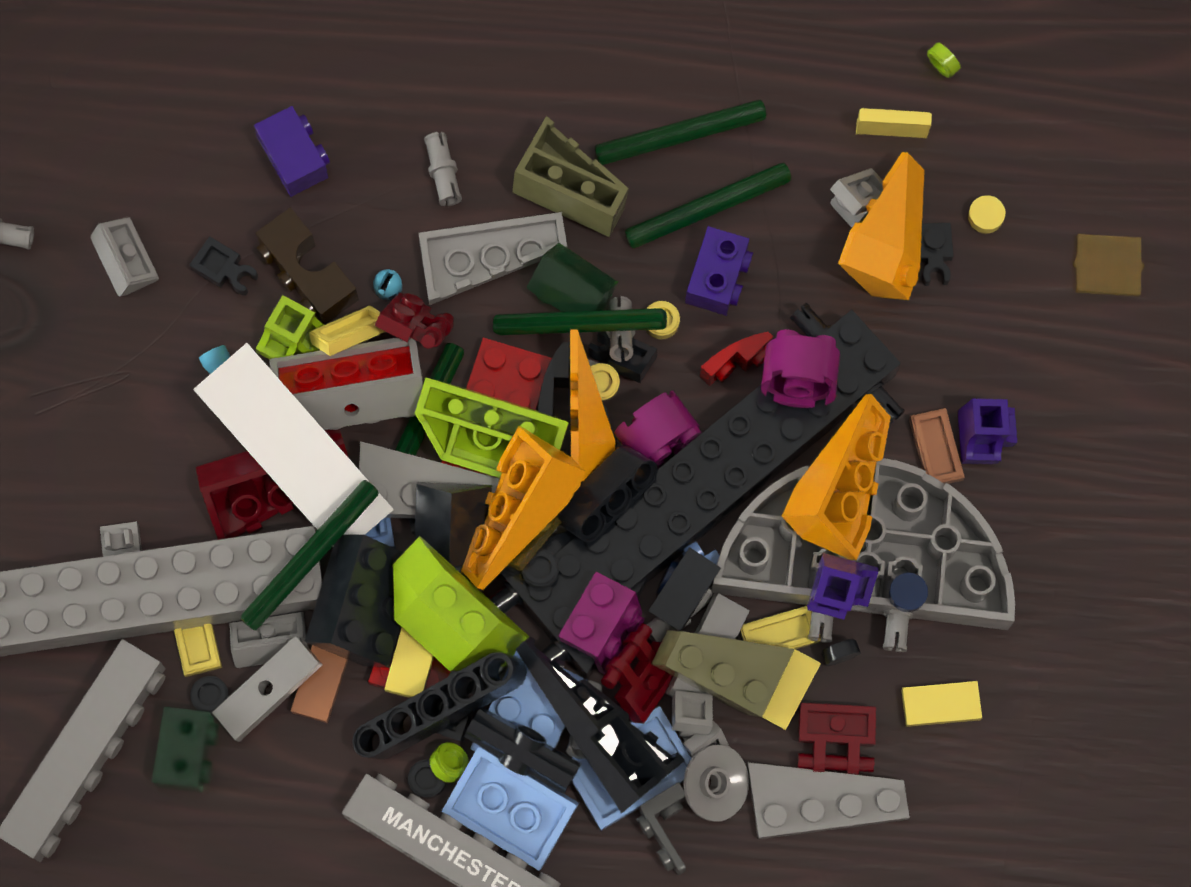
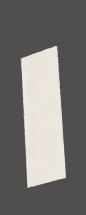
(286, 440)

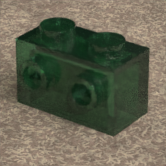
(571, 282)
(184, 750)

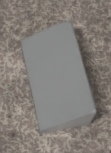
(123, 256)
(259, 646)

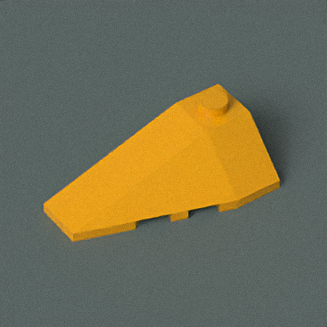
(886, 246)
(590, 428)
(835, 491)
(530, 493)

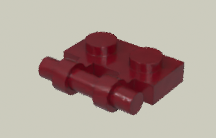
(410, 318)
(642, 685)
(838, 726)

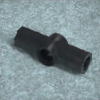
(522, 750)

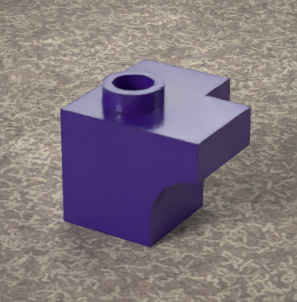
(985, 429)
(841, 585)

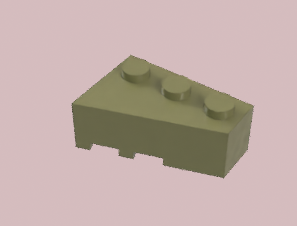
(569, 182)
(729, 669)

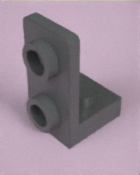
(667, 805)

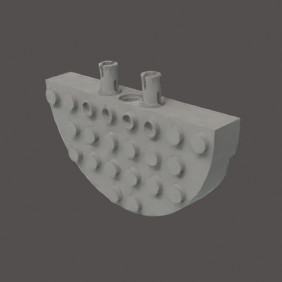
(914, 529)

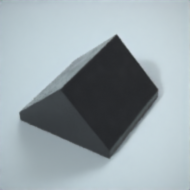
(449, 516)

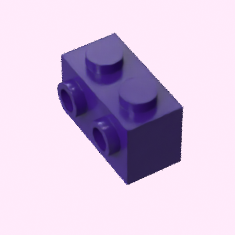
(291, 150)
(718, 270)

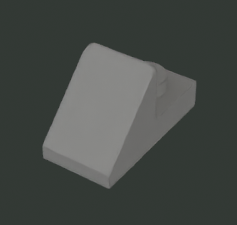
(854, 194)

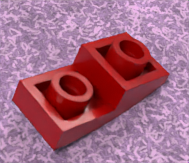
(743, 352)

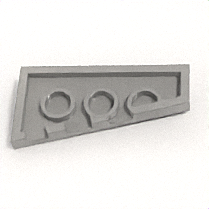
(483, 252)
(398, 472)
(808, 801)

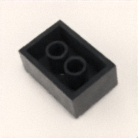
(357, 603)

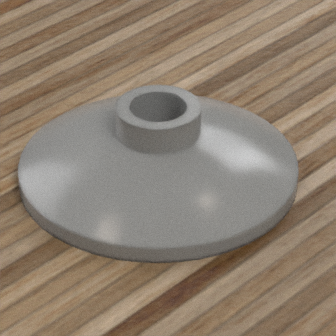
(727, 787)

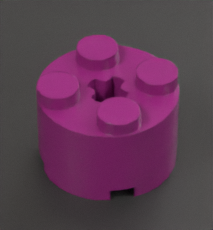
(801, 369)
(659, 428)

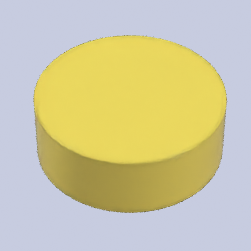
(986, 214)
(673, 320)
(606, 380)

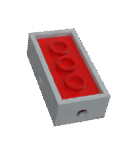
(357, 384)

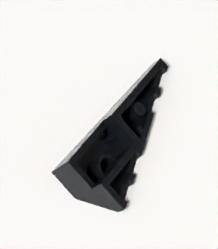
(616, 749)

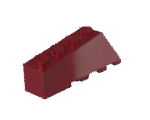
(242, 492)

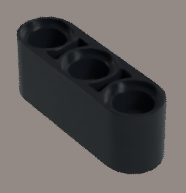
(608, 493)

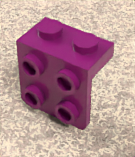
(602, 620)

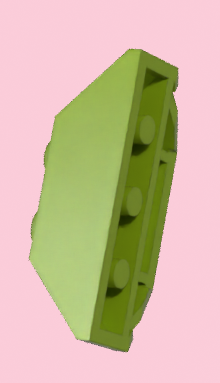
(476, 427)
(448, 610)

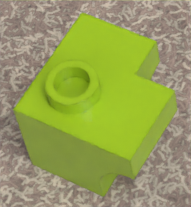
(288, 330)

